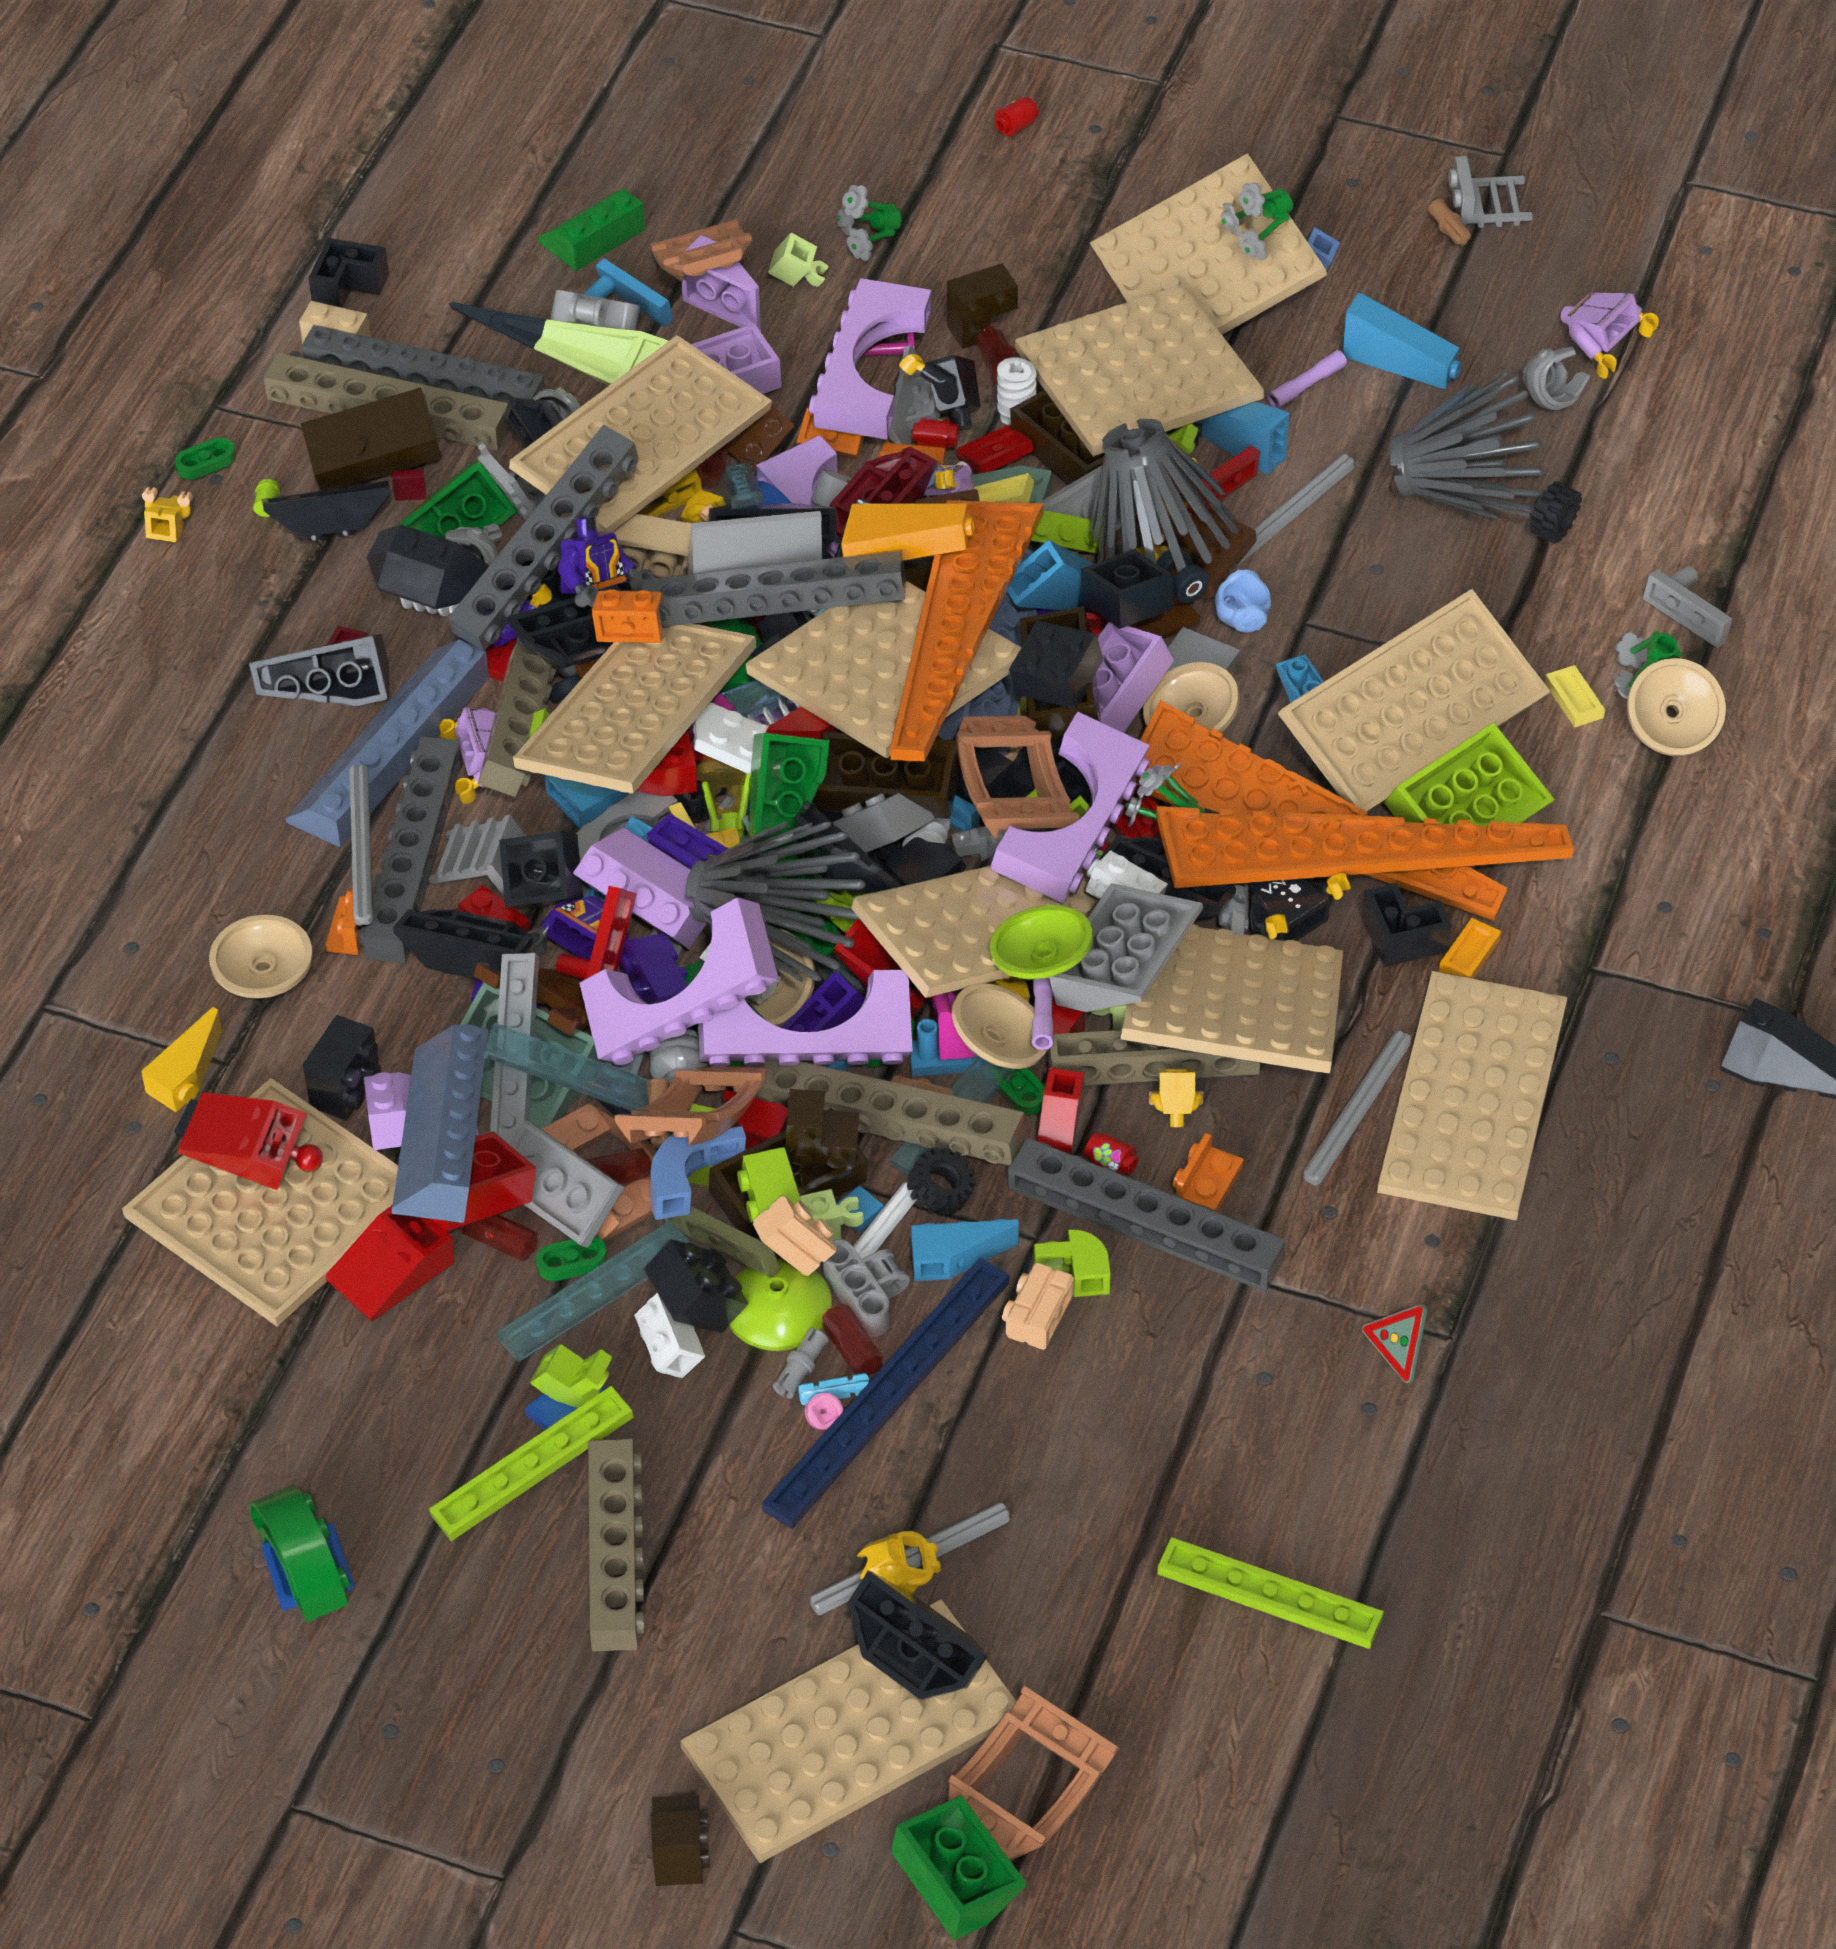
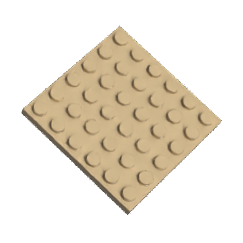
(1189, 246)
(1138, 363)
(855, 665)
(1243, 1000)
(266, 1241)

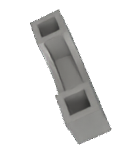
(640, 805)

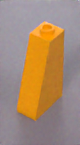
(912, 528)

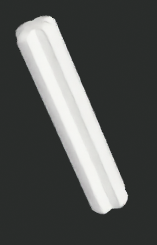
(884, 1222)

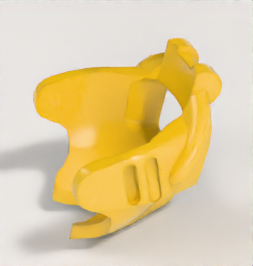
(889, 1561)

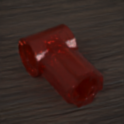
(994, 349)

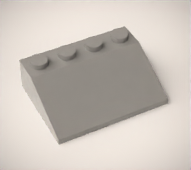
(754, 542)
(1130, 947)

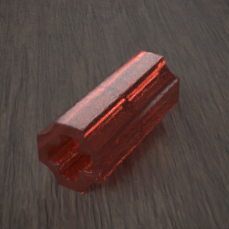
(714, 465)
(624, 1165)
(504, 1236)
(852, 1340)

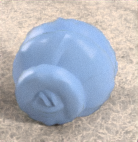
(1243, 601)

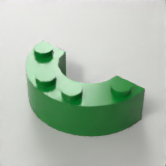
(300, 1544)

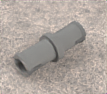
(800, 1363)

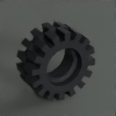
(1555, 512)
(933, 1195)

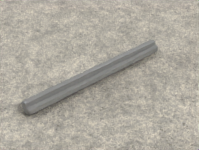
(1300, 501)
(361, 845)
(1356, 1108)
(945, 1539)

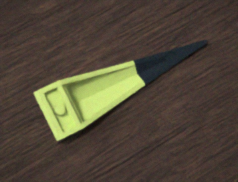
(591, 350)

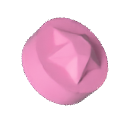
(823, 1410)

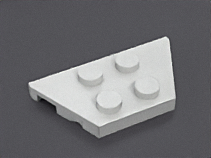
(726, 736)

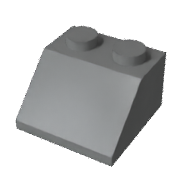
(882, 820)

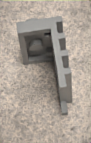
(1468, 200)
(518, 491)
(487, 854)

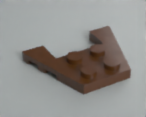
(1221, 557)
(553, 989)

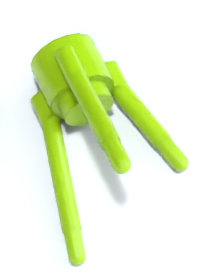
(729, 819)

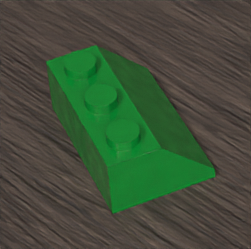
(596, 229)
(956, 1866)

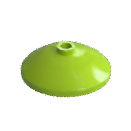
(1041, 942)
(780, 1317)

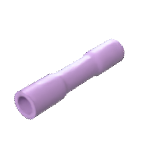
(1292, 388)
(1042, 1023)

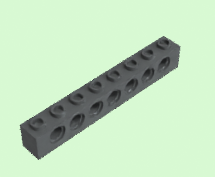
(420, 365)
(545, 521)
(780, 588)
(412, 845)
(1146, 1214)

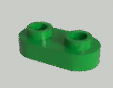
(205, 458)
(1021, 1088)
(570, 1259)

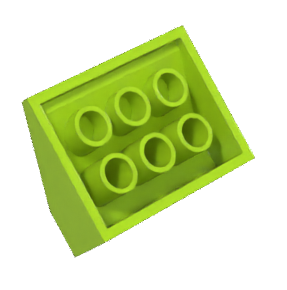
(1473, 782)

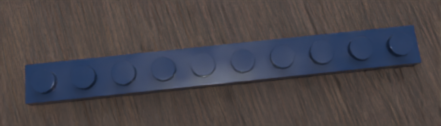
(885, 1393)

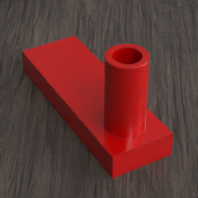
(1232, 474)
(608, 940)

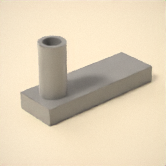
(1675, 600)

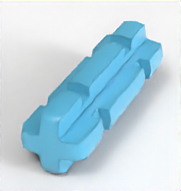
(839, 1386)

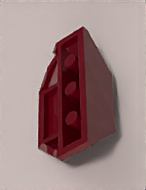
(885, 480)

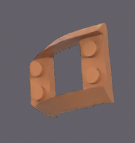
(729, 248)
(1048, 809)
(671, 1108)
(585, 1128)
(1056, 1732)

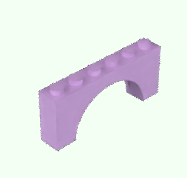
(874, 313)
(798, 473)
(1056, 859)
(735, 968)
(875, 1032)

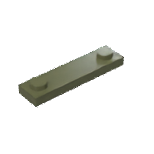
(727, 1241)

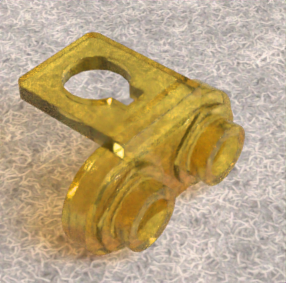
(721, 775)

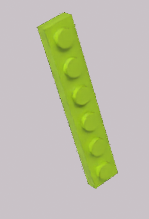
(530, 1463)
(1270, 1593)

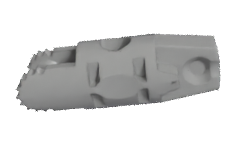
(1235, 914)

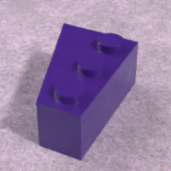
(653, 968)

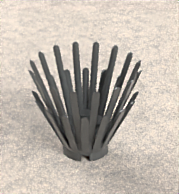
(1434, 453)
(1140, 464)
(750, 877)

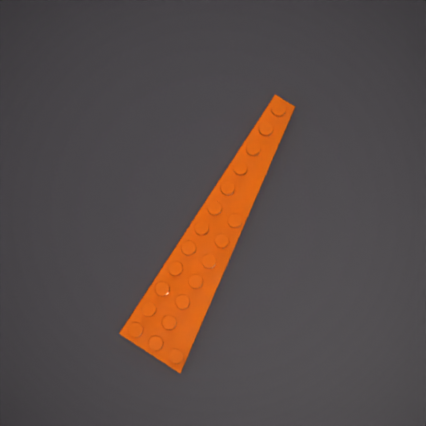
(955, 617)
(1236, 779)
(1263, 847)

